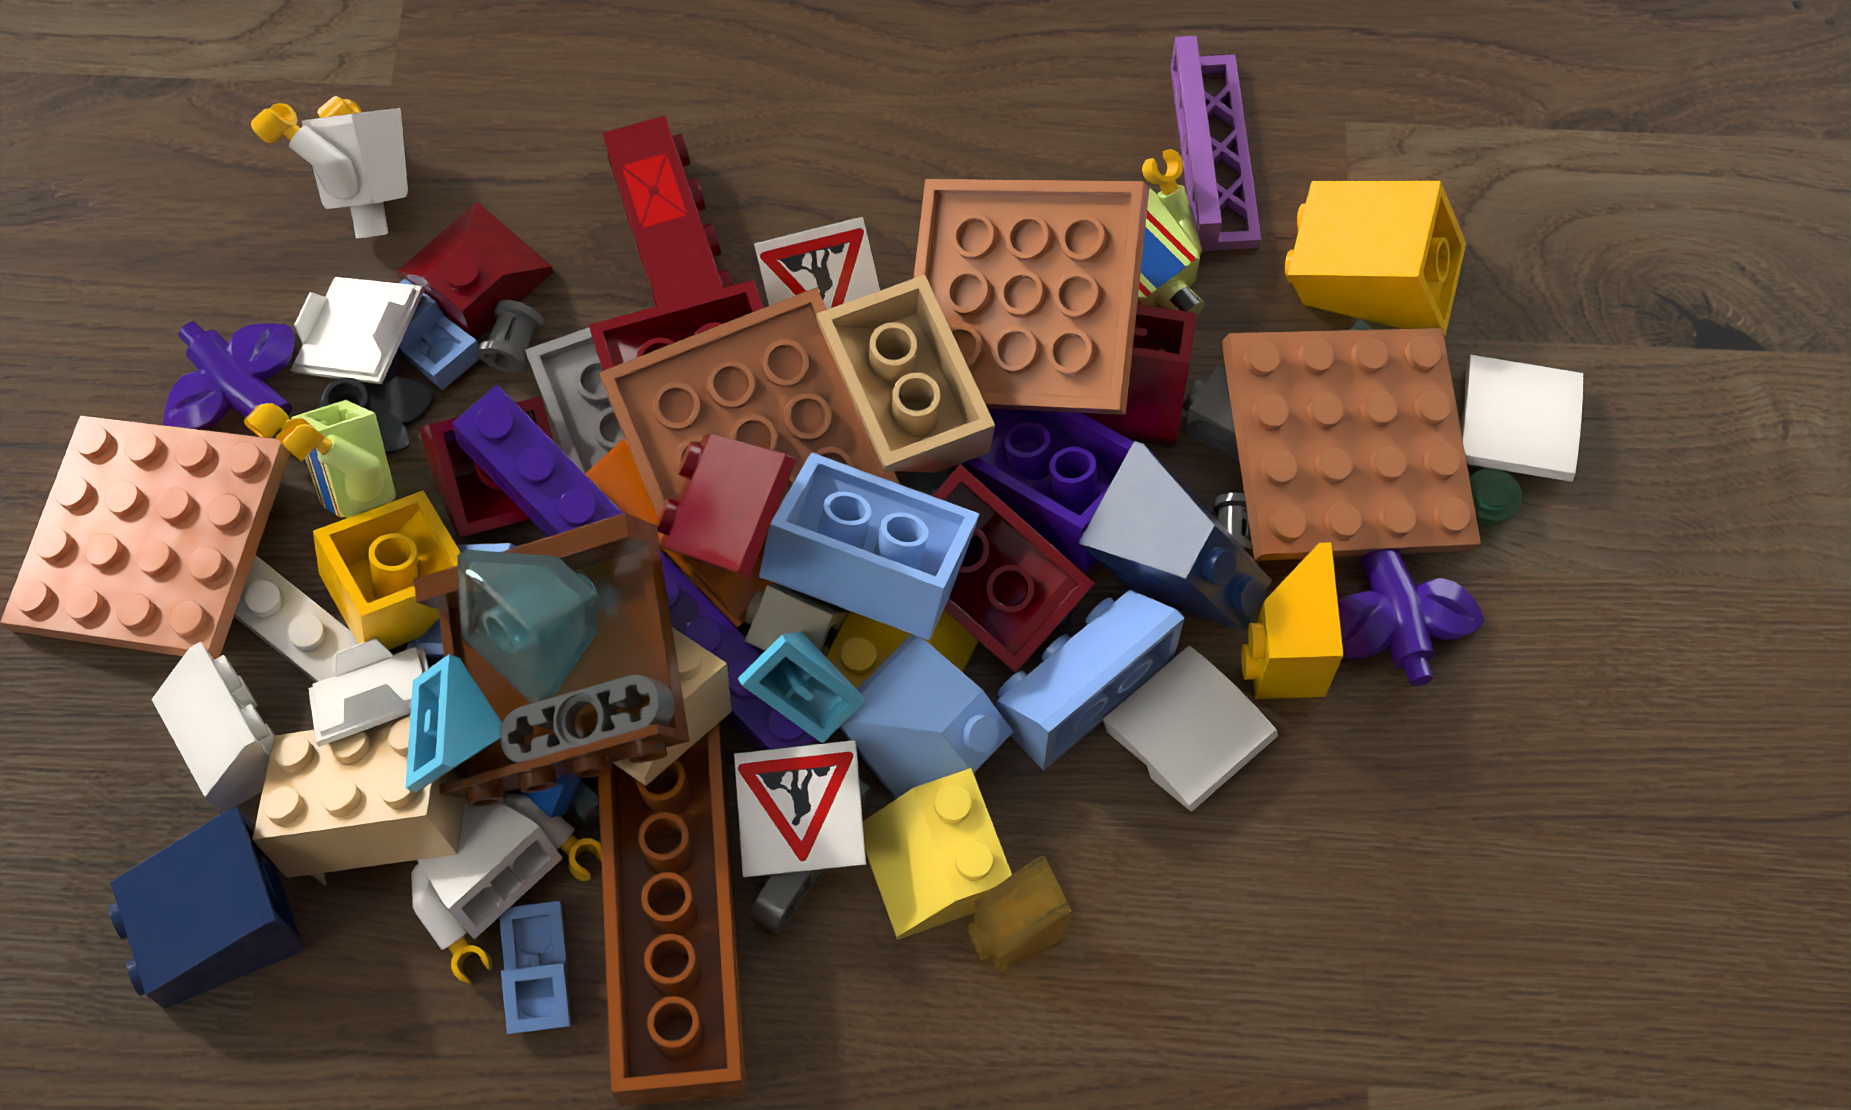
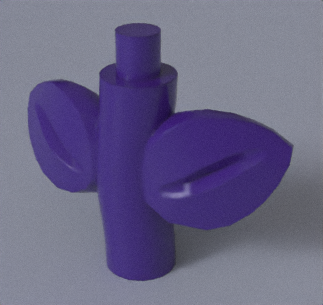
(228, 374)
(1404, 615)

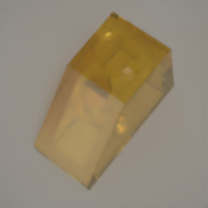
(1021, 916)

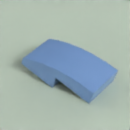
(437, 344)
(535, 967)

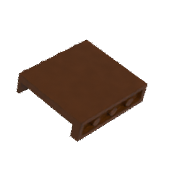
(631, 639)

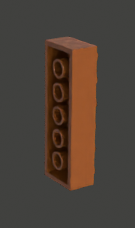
(671, 931)

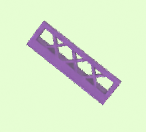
(1202, 151)

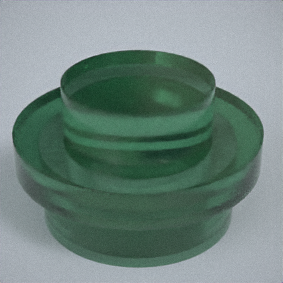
(1495, 496)

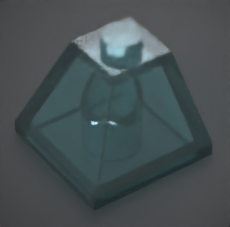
(526, 617)

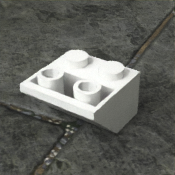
(216, 727)

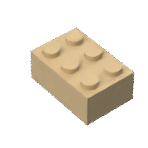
(350, 804)

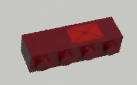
(664, 211)

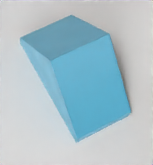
(803, 685)
(446, 722)

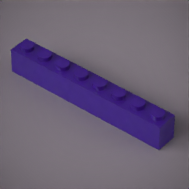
(565, 498)

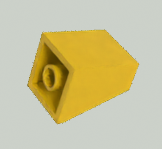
(1378, 252)

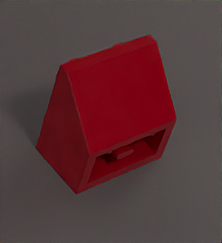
(1156, 376)

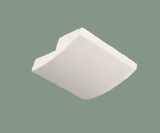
(1522, 417)
(1190, 728)

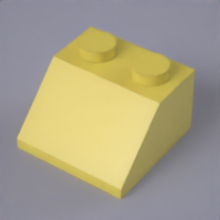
(934, 853)

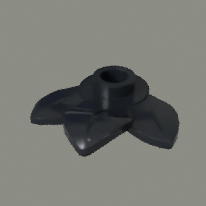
(394, 402)

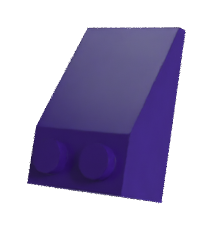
(1051, 472)

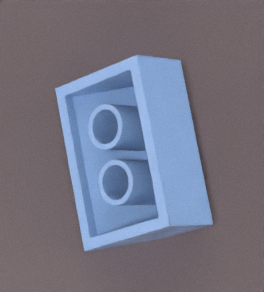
(868, 545)
(1088, 674)

